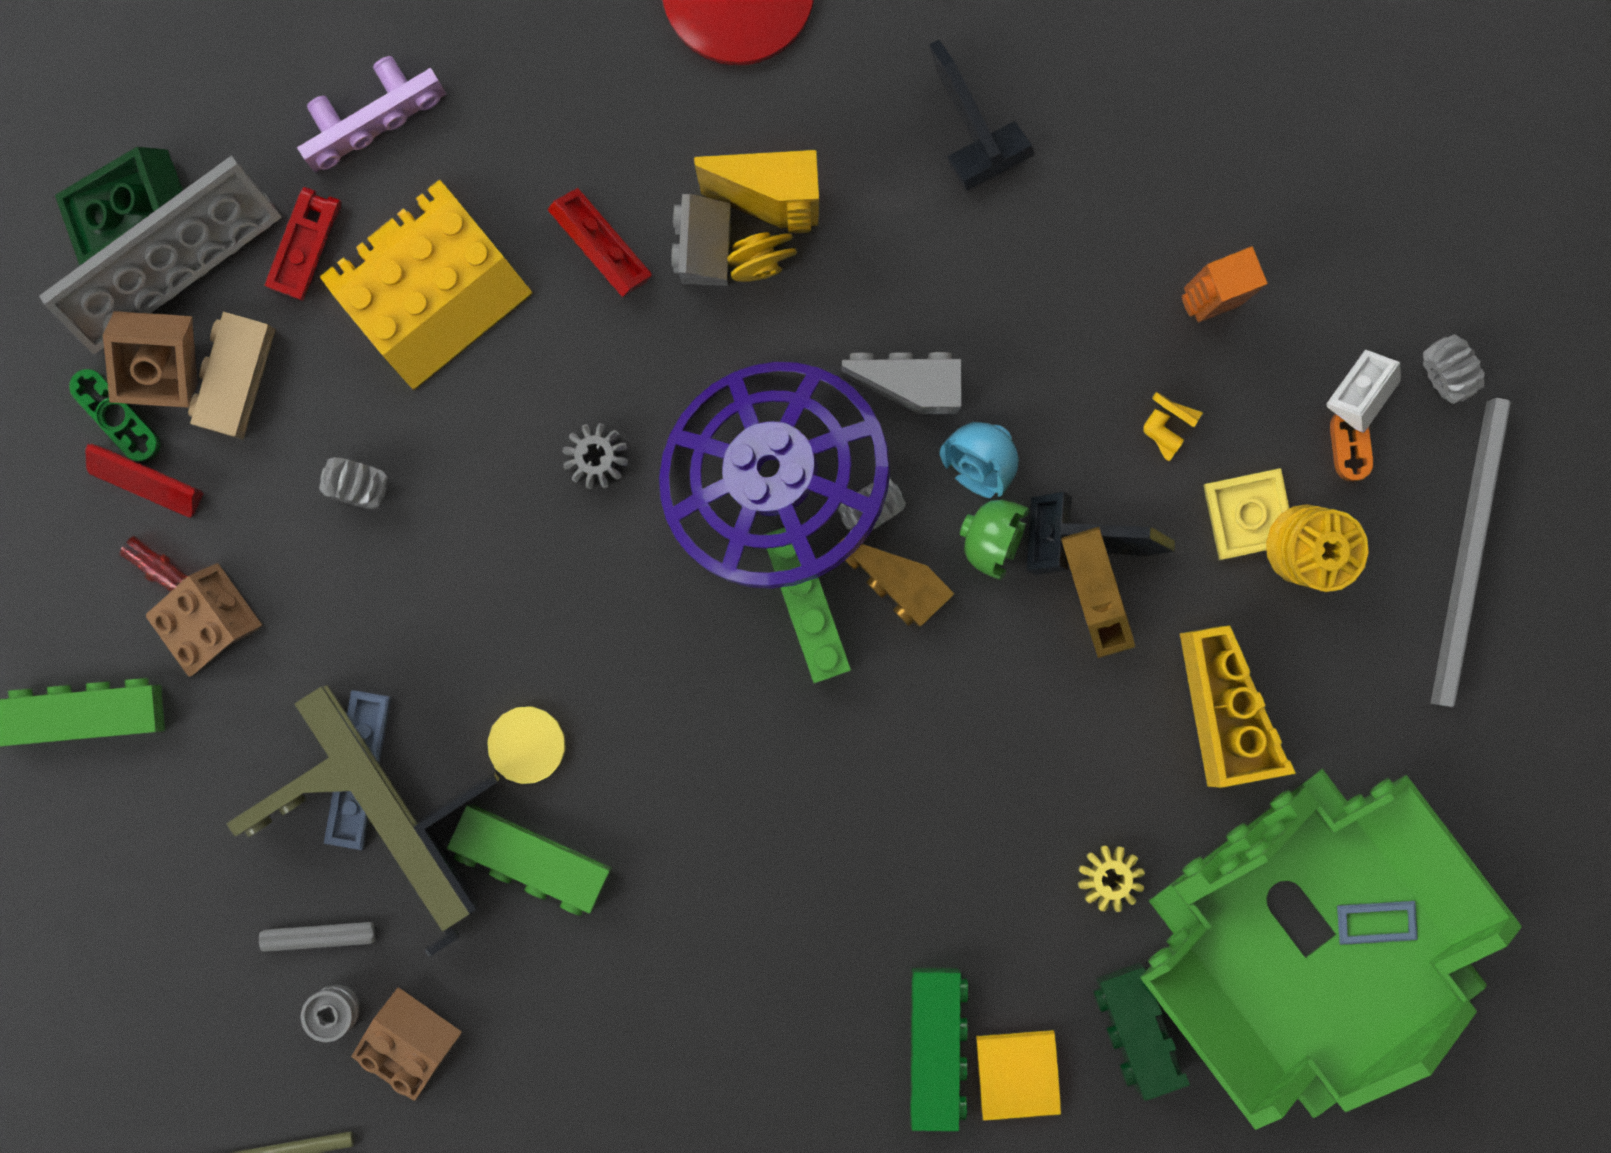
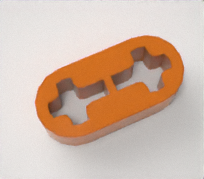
(1342, 452)

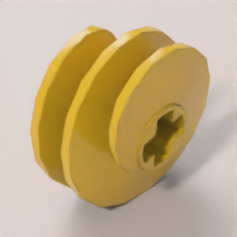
(756, 257)

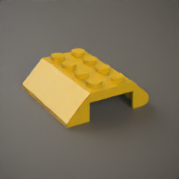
(427, 286)

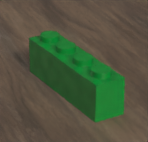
(936, 1049)

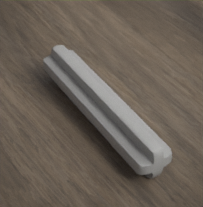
(317, 936)

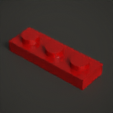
(599, 242)

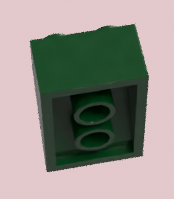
(116, 198)

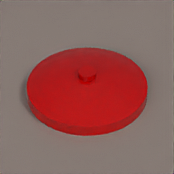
(738, 29)

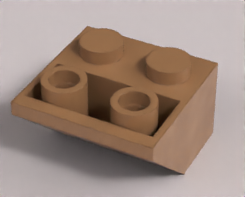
(405, 1044)

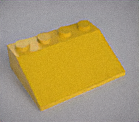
(765, 185)

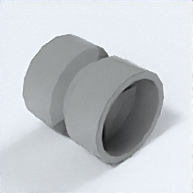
(330, 1013)

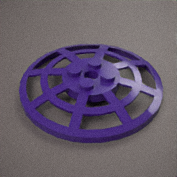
(787, 487)

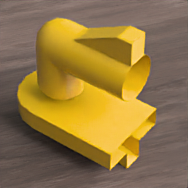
(1155, 425)

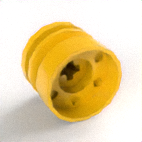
(1297, 547)

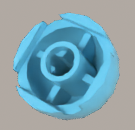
(983, 457)

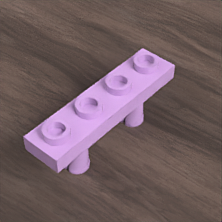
(384, 114)

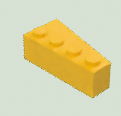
(1229, 712)

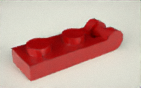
(302, 244)

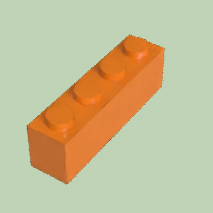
(1224, 285)

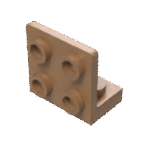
(202, 618)

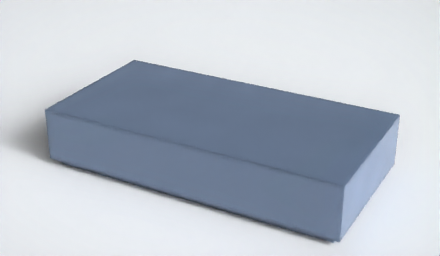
(1376, 907)

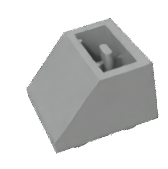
(704, 240)

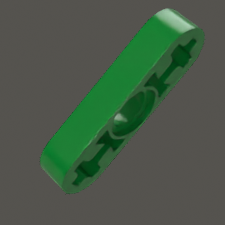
(126, 443)

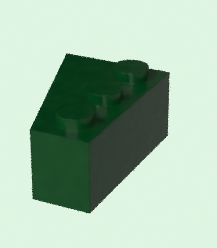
(1139, 1033)

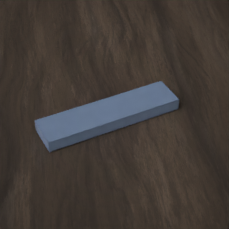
(346, 820)

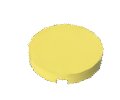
(526, 744)

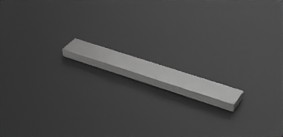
(1470, 552)

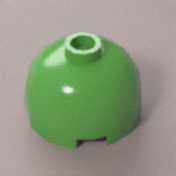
(993, 535)

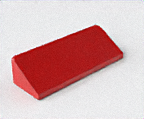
(142, 480)

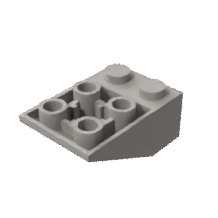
(916, 384)

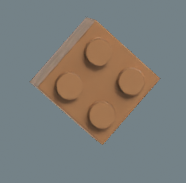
(150, 359)

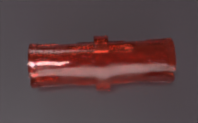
(154, 566)

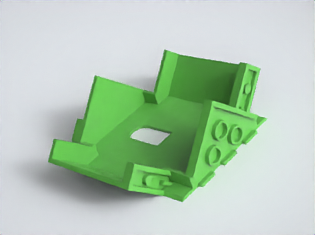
(1346, 1015)

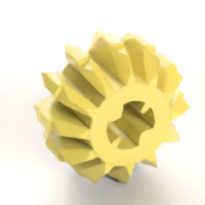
(1103, 890)

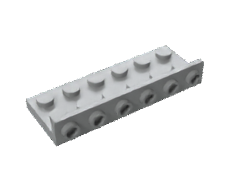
(162, 253)

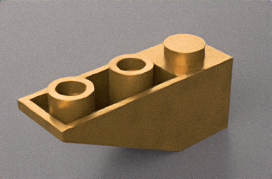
(907, 582)
(1098, 592)

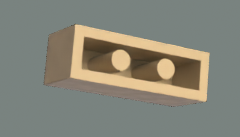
(231, 375)

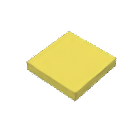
(1244, 511)

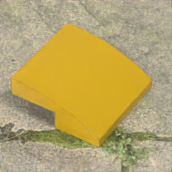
(1018, 1075)

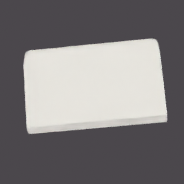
(1365, 389)

